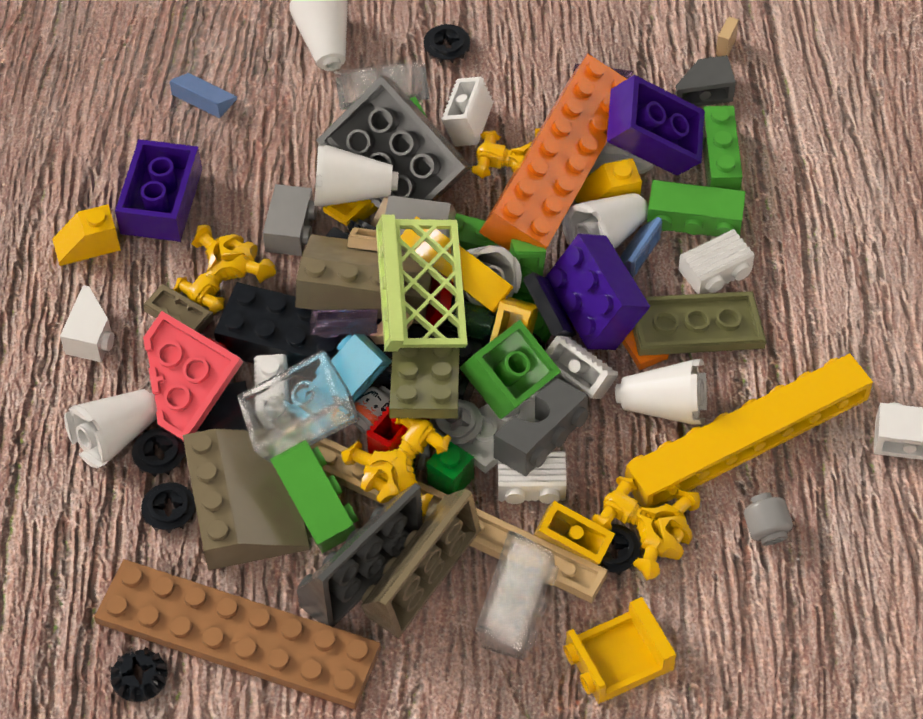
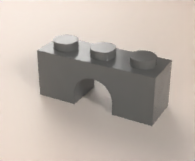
(527, 444)

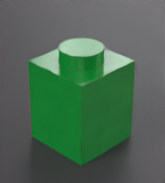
(450, 470)

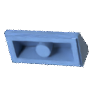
(202, 94)
(641, 245)

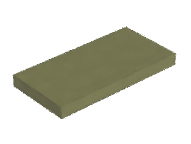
(700, 324)

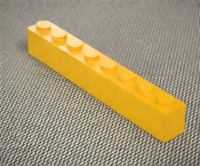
(748, 431)

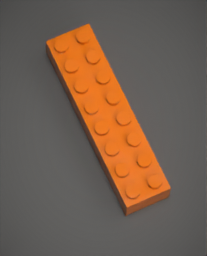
(556, 160)

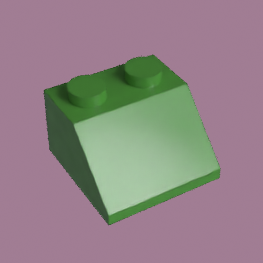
(510, 369)

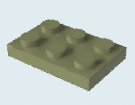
(425, 383)

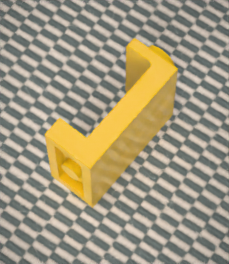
(620, 653)

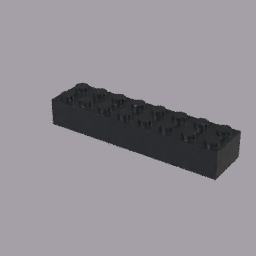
(270, 324)

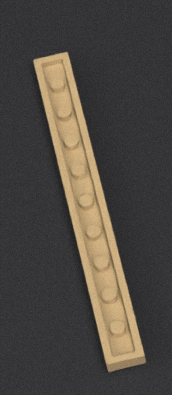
(574, 572)

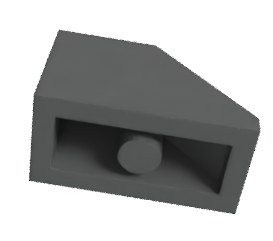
(708, 82)

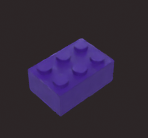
(655, 125)
(159, 190)
(597, 292)

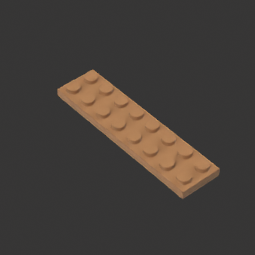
(239, 633)

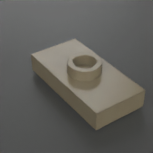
(178, 307)

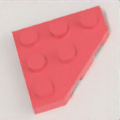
(185, 374)

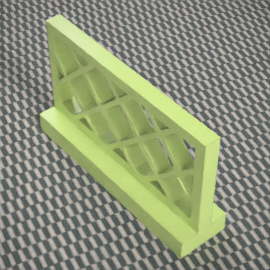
(393, 277)

